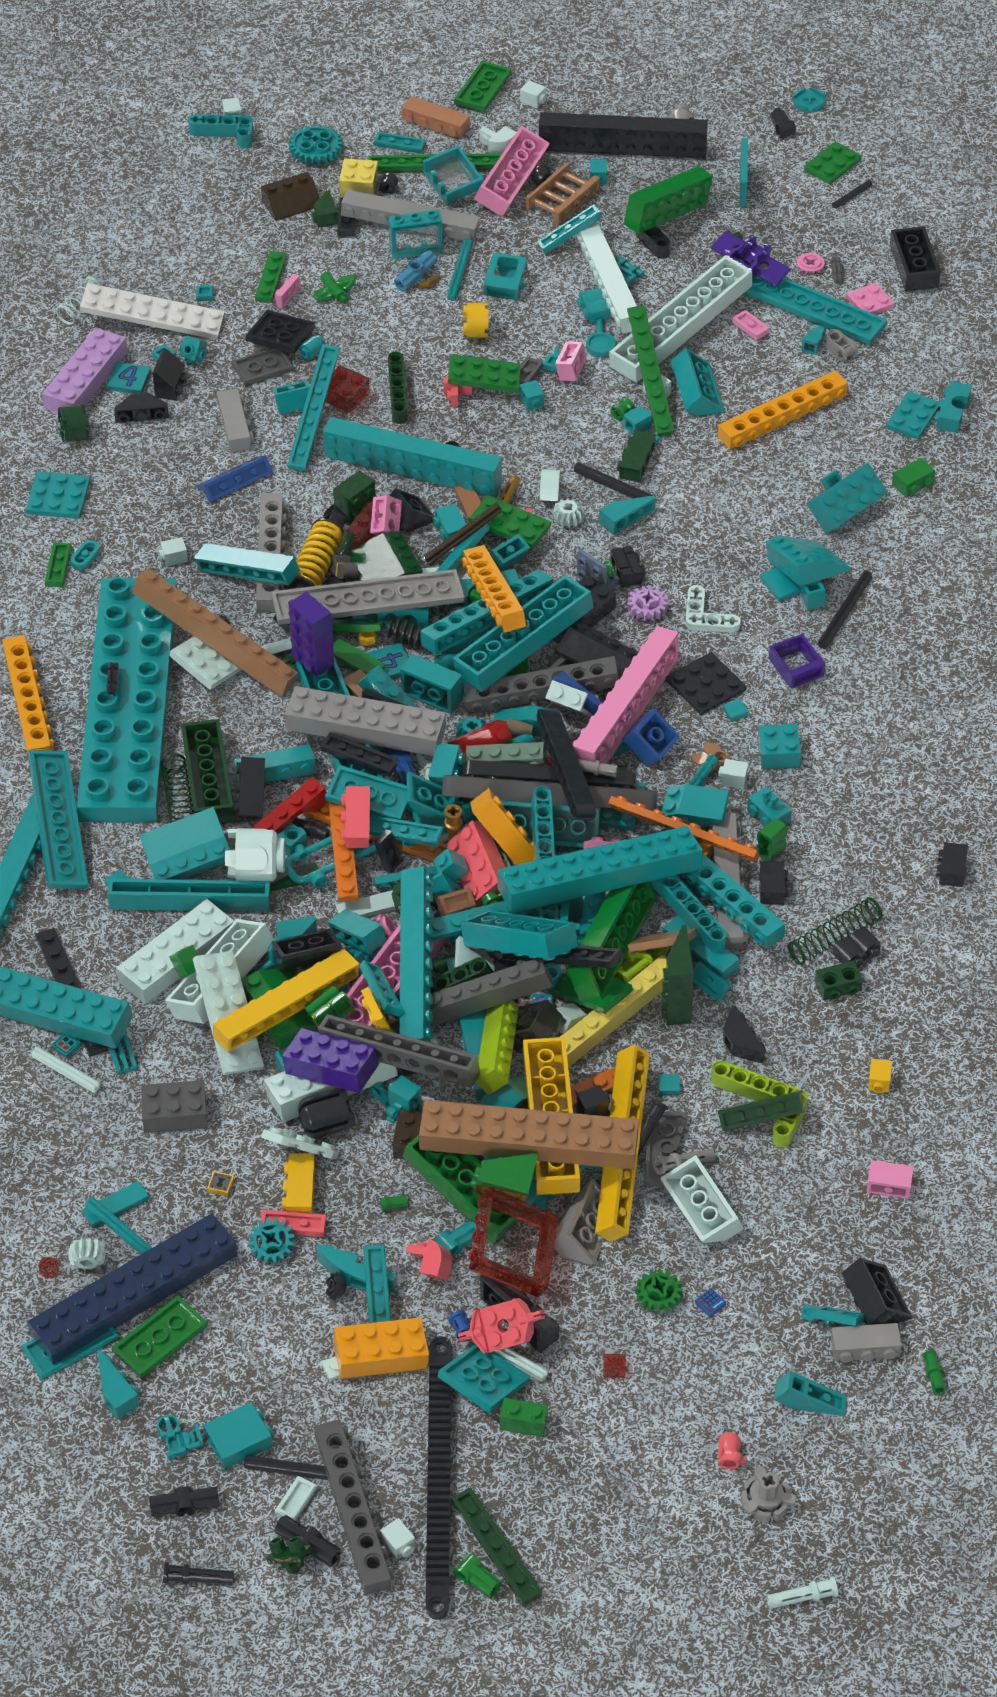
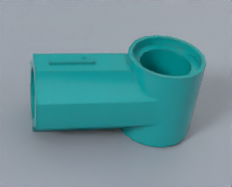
(457, 1238)

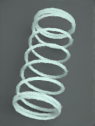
(68, 309)

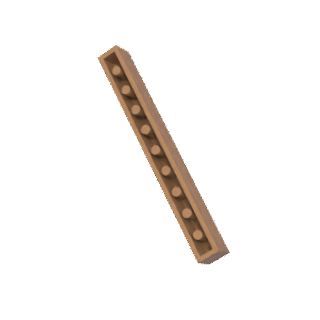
(215, 632)

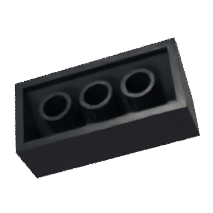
(587, 644)
(545, 1330)

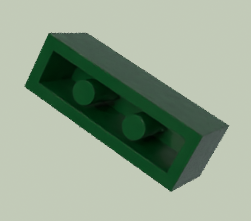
(636, 456)

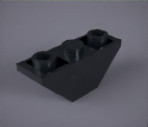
(141, 408)
(741, 1038)

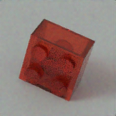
(347, 389)

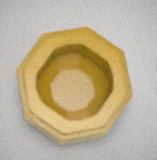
(367, 638)

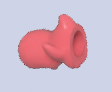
(729, 1451)

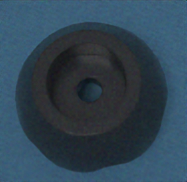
(336, 1285)

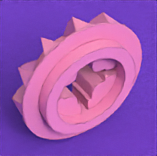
(810, 258)
(387, 924)

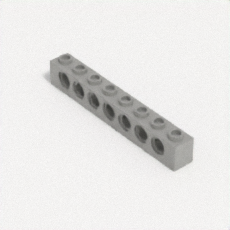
(270, 541)

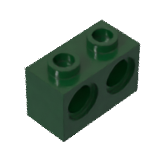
(838, 980)

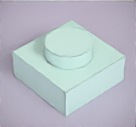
(331, 1368)

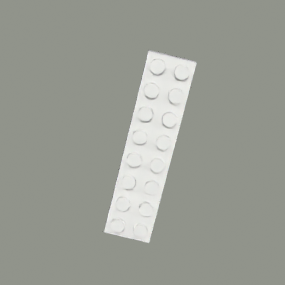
(151, 311)

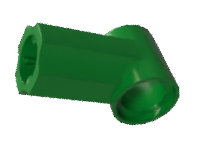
(473, 1572)

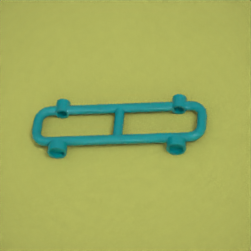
(319, 876)

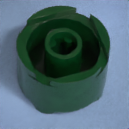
(73, 423)

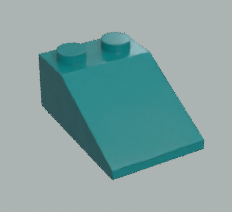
(427, 800)
(700, 804)

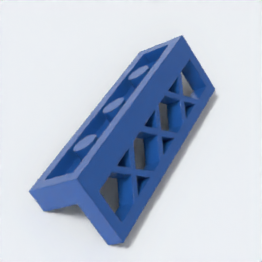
(235, 478)

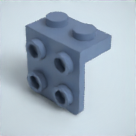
(589, 565)

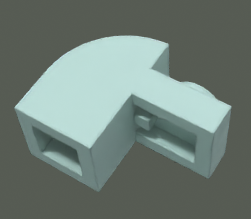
(495, 141)
(549, 485)

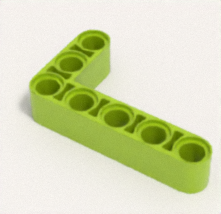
(767, 1088)

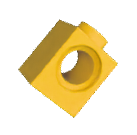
(880, 1075)

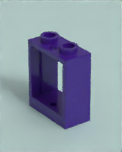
(800, 675)

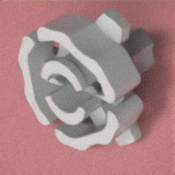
(766, 1494)

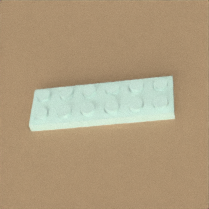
(222, 995)

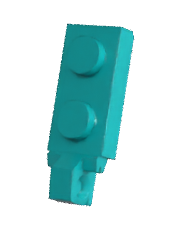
(831, 1315)

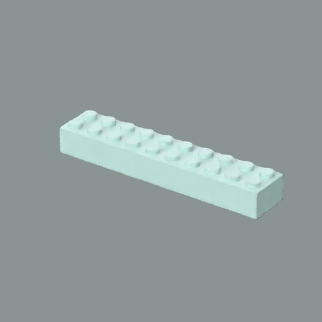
(685, 314)

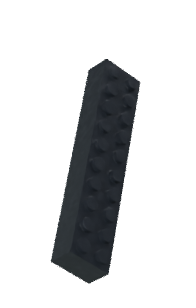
(624, 135)

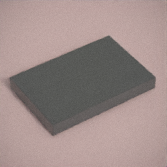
(262, 366)

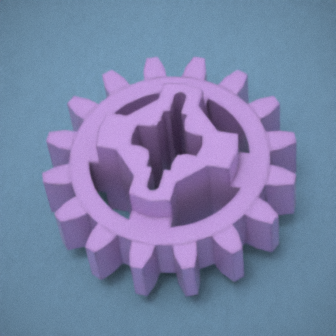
(647, 603)

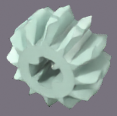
(568, 513)
(86, 1254)

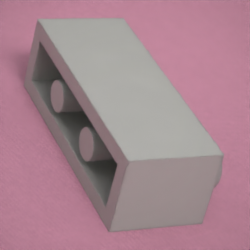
(866, 1342)

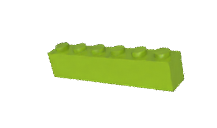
(497, 1046)

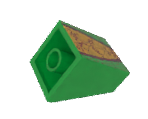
(506, 1175)

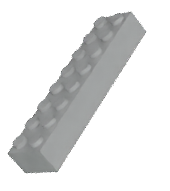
(365, 720)

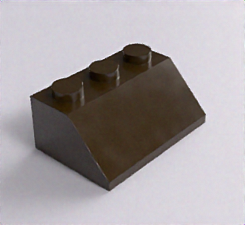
(290, 196)

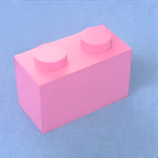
(890, 1179)

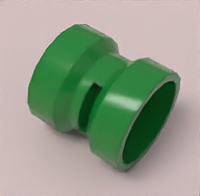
(622, 408)

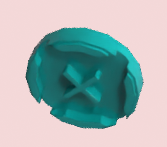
(809, 100)

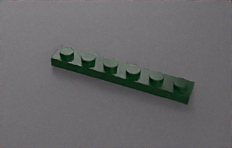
(496, 1546)

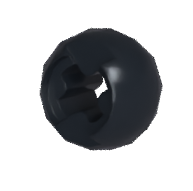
(540, 174)

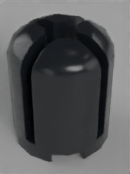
(326, 1113)

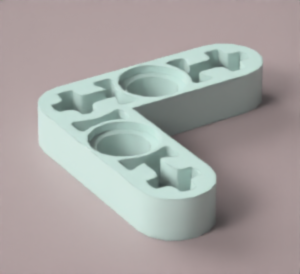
(699, 615)

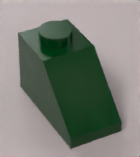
(325, 211)

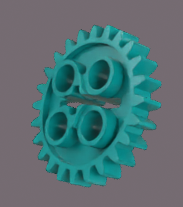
(315, 144)

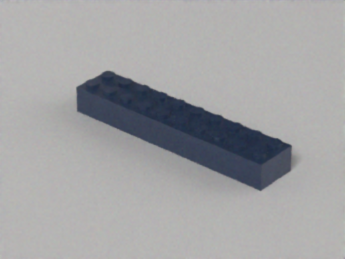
(132, 1288)

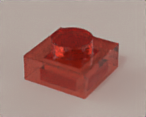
(614, 1365)

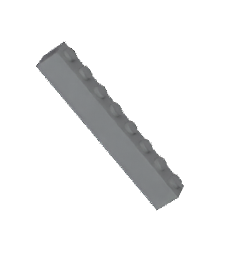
(379, 208)
(729, 864)

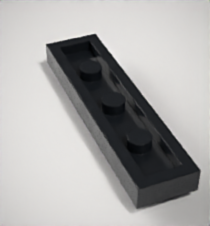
(359, 754)

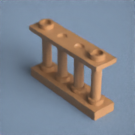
(568, 205)

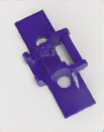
(752, 254)

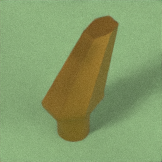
(429, 282)

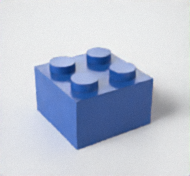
(650, 737)

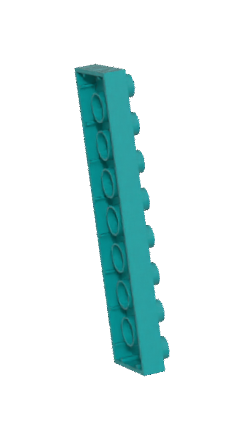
(126, 729)

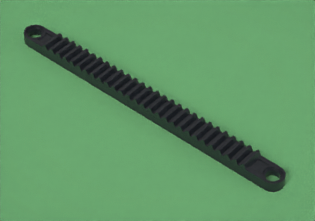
(438, 1482)

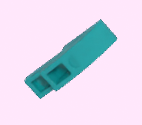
(348, 1265)

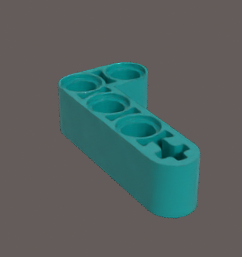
(223, 126)

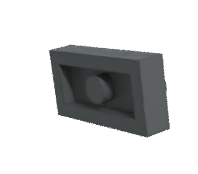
(529, 369)

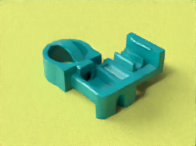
(181, 1441)

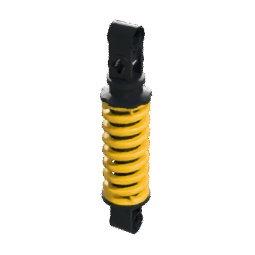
(318, 551)

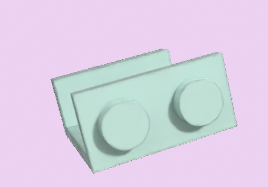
(567, 697)

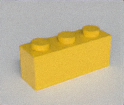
(299, 1183)

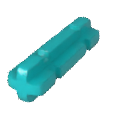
(704, 770)

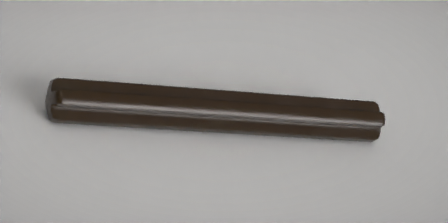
(463, 533)

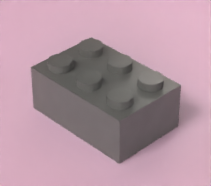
(174, 1106)

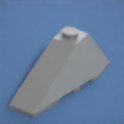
(577, 1227)

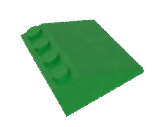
(258, 984)

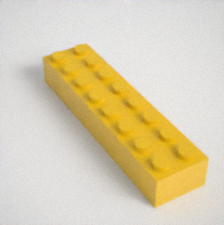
(550, 1091)

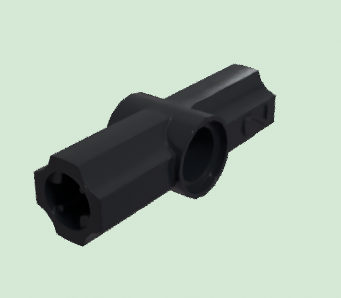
(184, 1501)
(322, 1548)

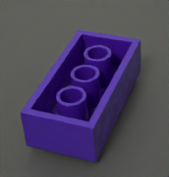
(311, 634)
(330, 1060)

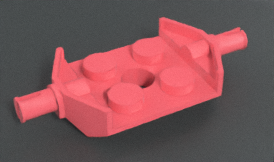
(487, 1325)

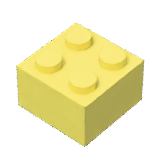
(358, 176)

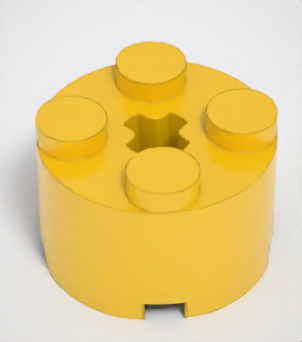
(476, 320)

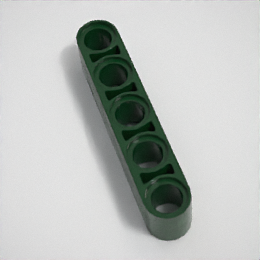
(397, 387)
(468, 971)

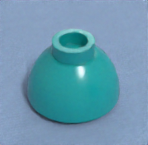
(445, 660)

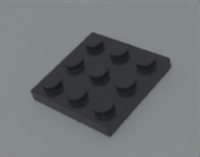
(280, 331)
(706, 683)

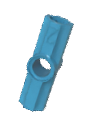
(415, 270)

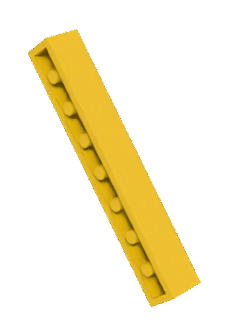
(284, 1000)

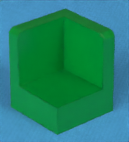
(183, 961)

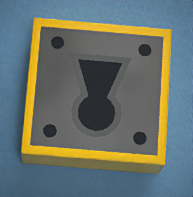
(220, 1183)

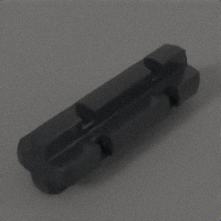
(112, 678)

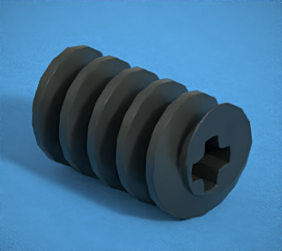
(404, 632)

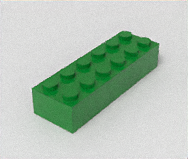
(668, 199)
(452, 1177)

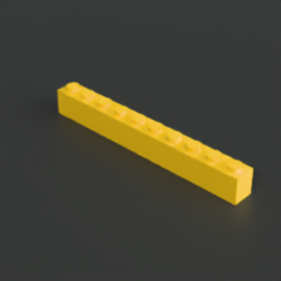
(618, 1183)

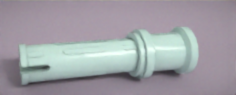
(814, 1591)

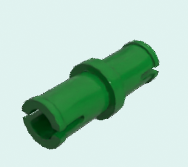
(934, 1372)

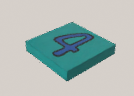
(128, 378)
(393, 658)

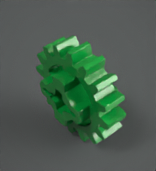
(657, 1293)

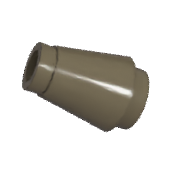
(518, 727)

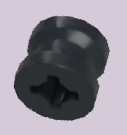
(388, 183)

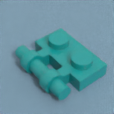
(628, 270)

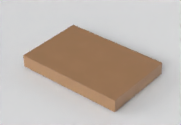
(658, 940)

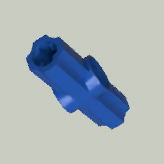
(405, 763)

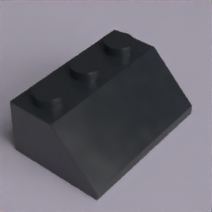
(304, 949)
(875, 1293)

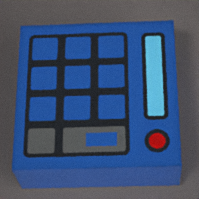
(710, 1302)

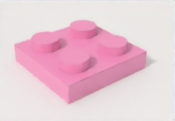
(871, 299)

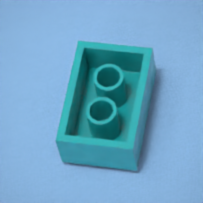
(431, 684)

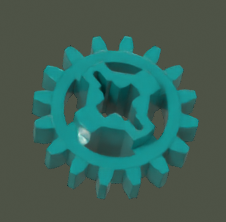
(267, 1248)

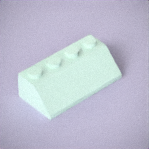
(701, 1202)

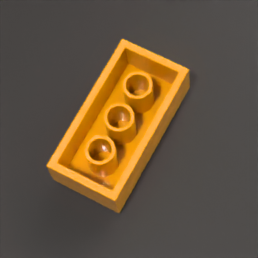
(380, 1348)

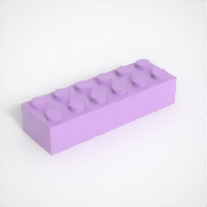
(85, 370)

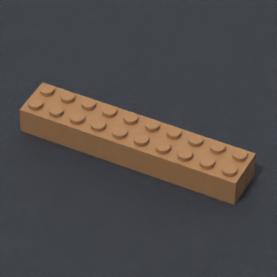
(518, 1131)

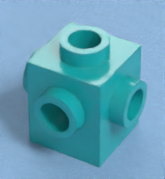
(193, 349)

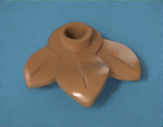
(710, 748)

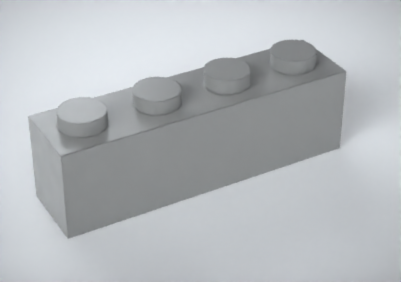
(234, 420)

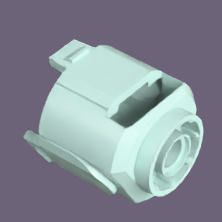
(256, 855)

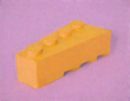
(502, 827)

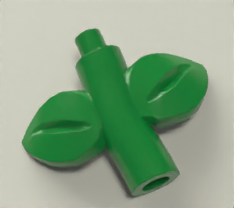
(334, 288)

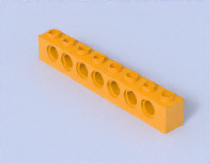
(782, 409)
(493, 588)
(27, 694)

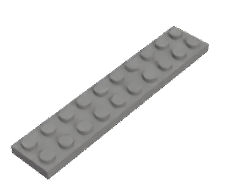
(377, 594)

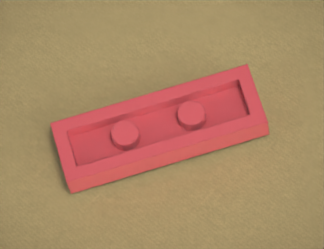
(301, 1223)

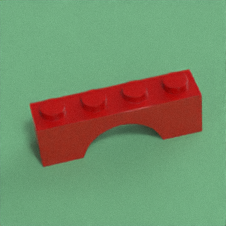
(306, 798)

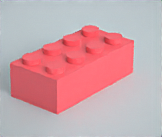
(481, 859)

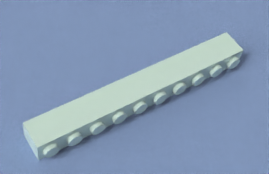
(607, 274)

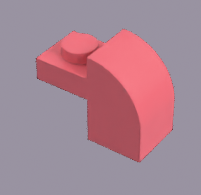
(452, 392)
(436, 1259)

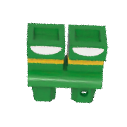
(330, 1003)

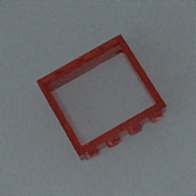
(528, 1213)

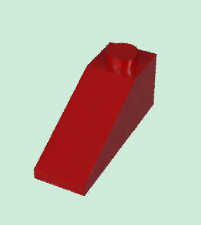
(492, 733)

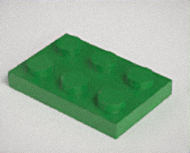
(832, 162)

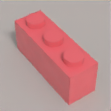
(356, 817)

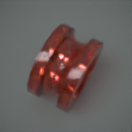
(45, 1262)

